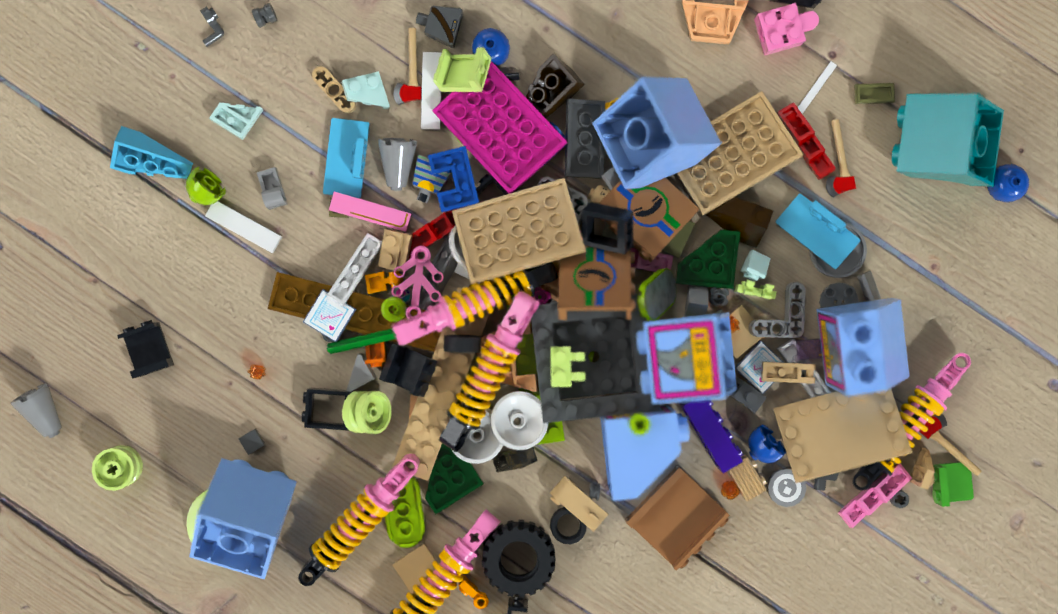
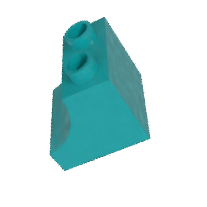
(949, 138)

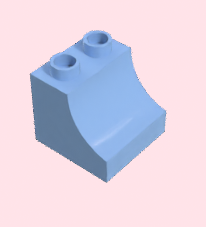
(242, 517)

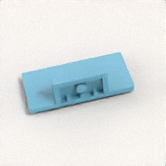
(346, 157)
(818, 230)

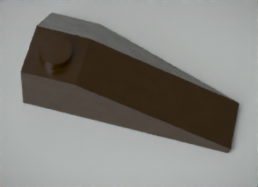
(553, 86)
(742, 216)

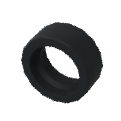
(462, 343)
(566, 539)

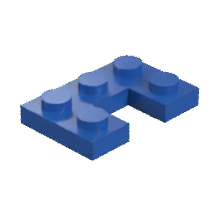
(457, 162)

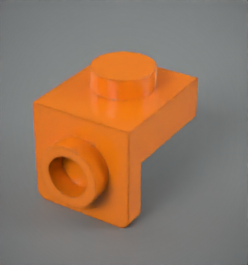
(376, 354)

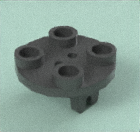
(838, 292)

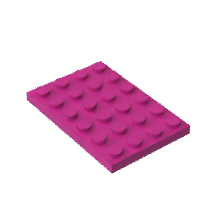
(501, 129)

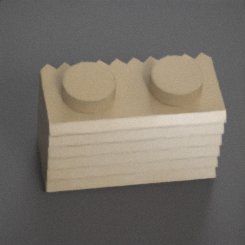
(747, 478)

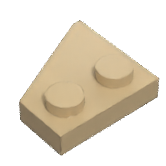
(923, 470)

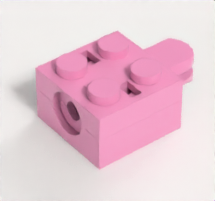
(784, 26)

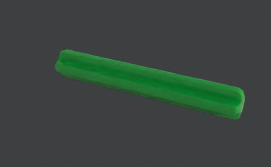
(360, 341)

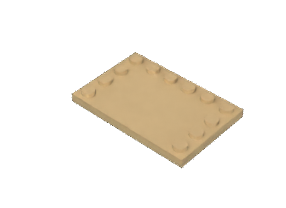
(751, 150)
(518, 231)
(840, 433)

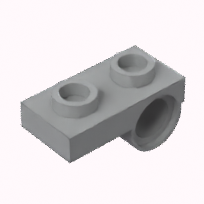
(272, 189)

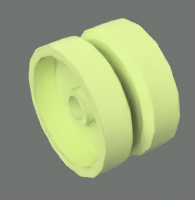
(366, 412)
(117, 467)

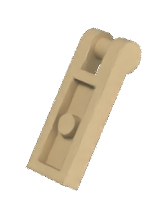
(787, 372)

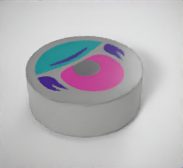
(406, 296)

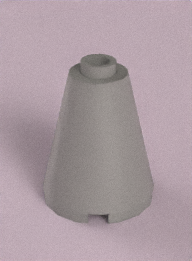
(397, 160)
(39, 410)

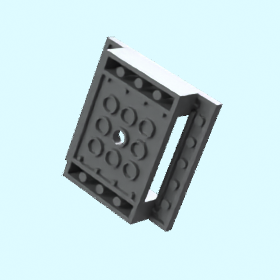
(614, 372)

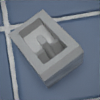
(696, 300)
(361, 373)

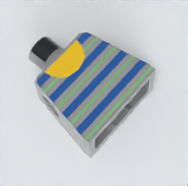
(426, 181)

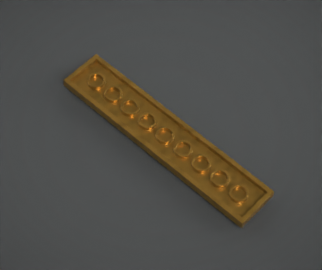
(297, 295)

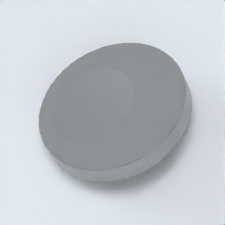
(850, 264)

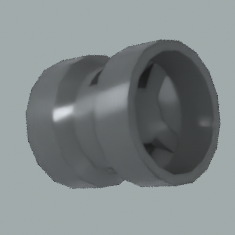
(264, 15)

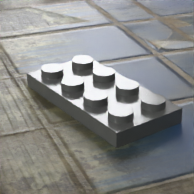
(584, 148)

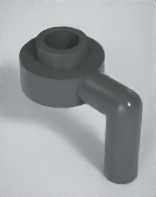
(211, 16)

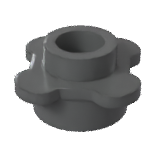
(715, 300)

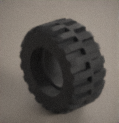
(514, 583)

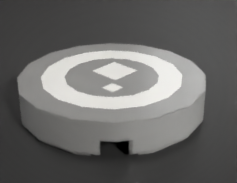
(783, 488)

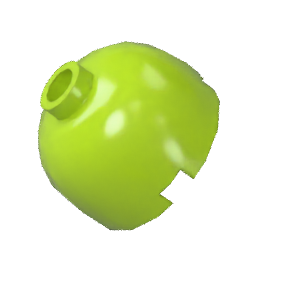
(204, 187)

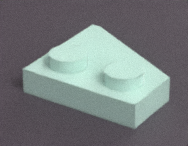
(366, 89)
(236, 118)

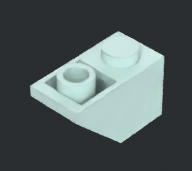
(755, 266)

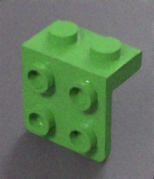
(952, 483)

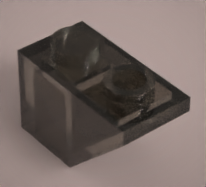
(514, 459)

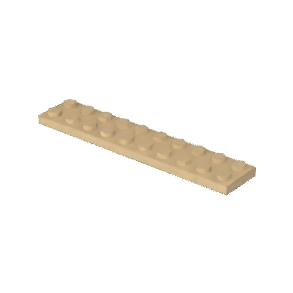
(429, 413)

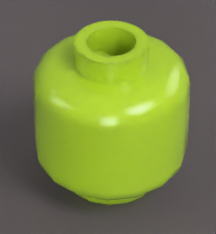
(397, 303)

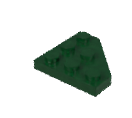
(712, 262)
(450, 480)

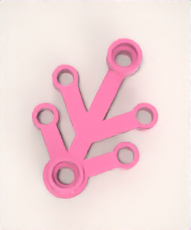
(417, 278)

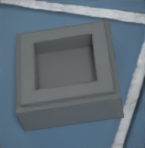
(252, 441)

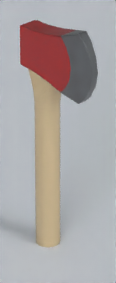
(412, 91)
(844, 182)
(933, 433)

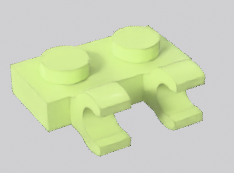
(764, 291)
(561, 366)

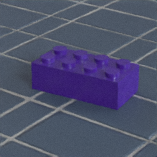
(712, 434)

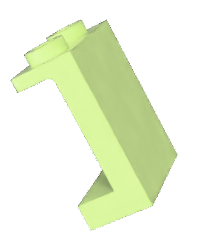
(462, 72)

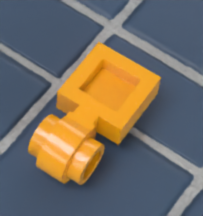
(378, 282)
(469, 588)

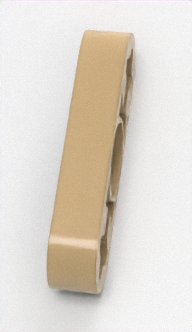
(320, 83)

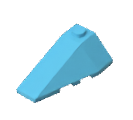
(140, 153)

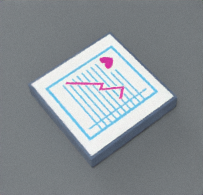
(329, 316)
(751, 365)

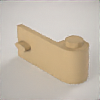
(578, 503)

